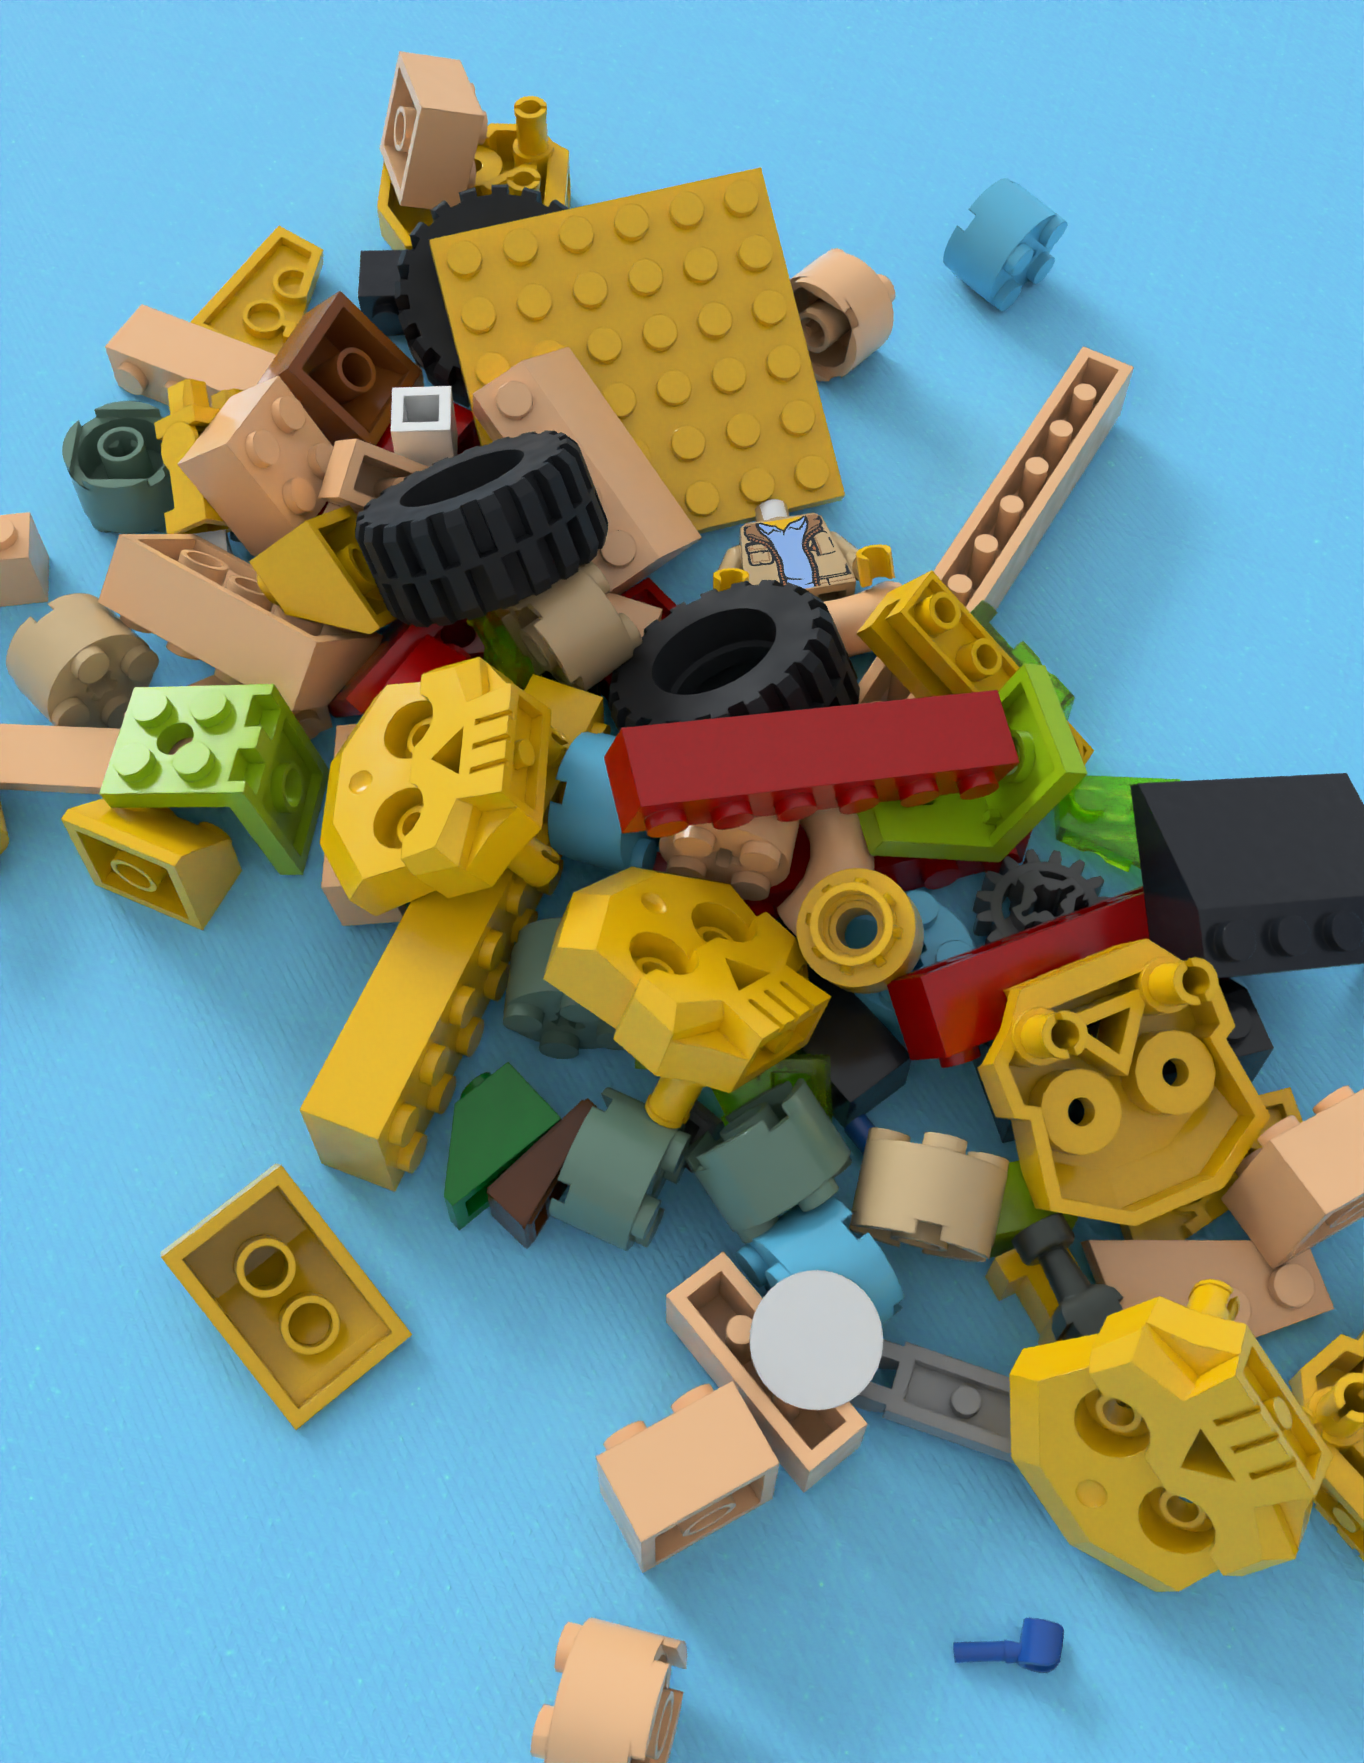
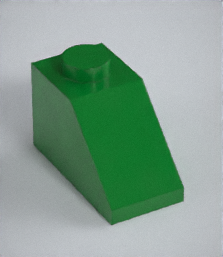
(490, 1131)

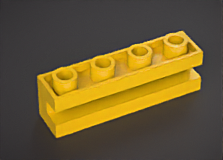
(939, 644)

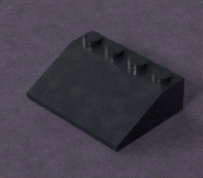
(1254, 871)

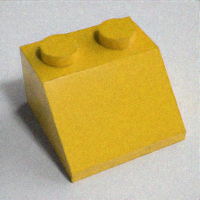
(323, 575)
(155, 858)

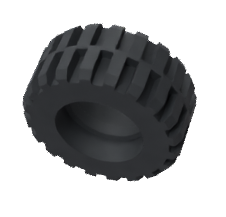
(419, 291)
(482, 529)
(735, 657)

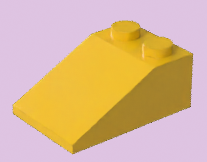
(285, 1295)

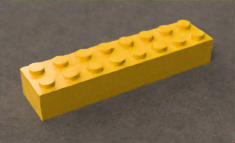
(429, 999)

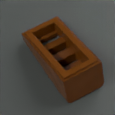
(525, 1189)

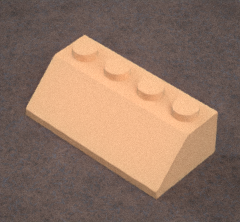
(641, 513)
(217, 614)

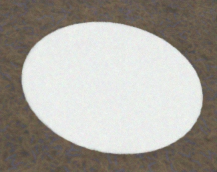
(816, 1340)

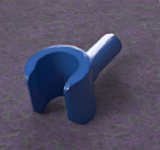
(1038, 1647)

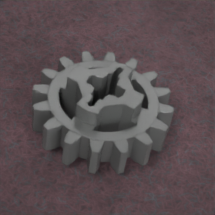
(1036, 894)

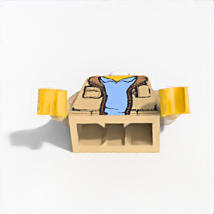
(801, 553)

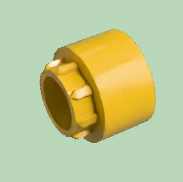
(837, 902)

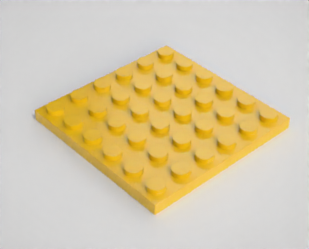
(676, 320)

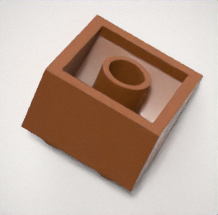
(343, 370)

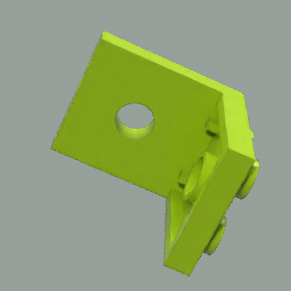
(242, 757)
(995, 823)

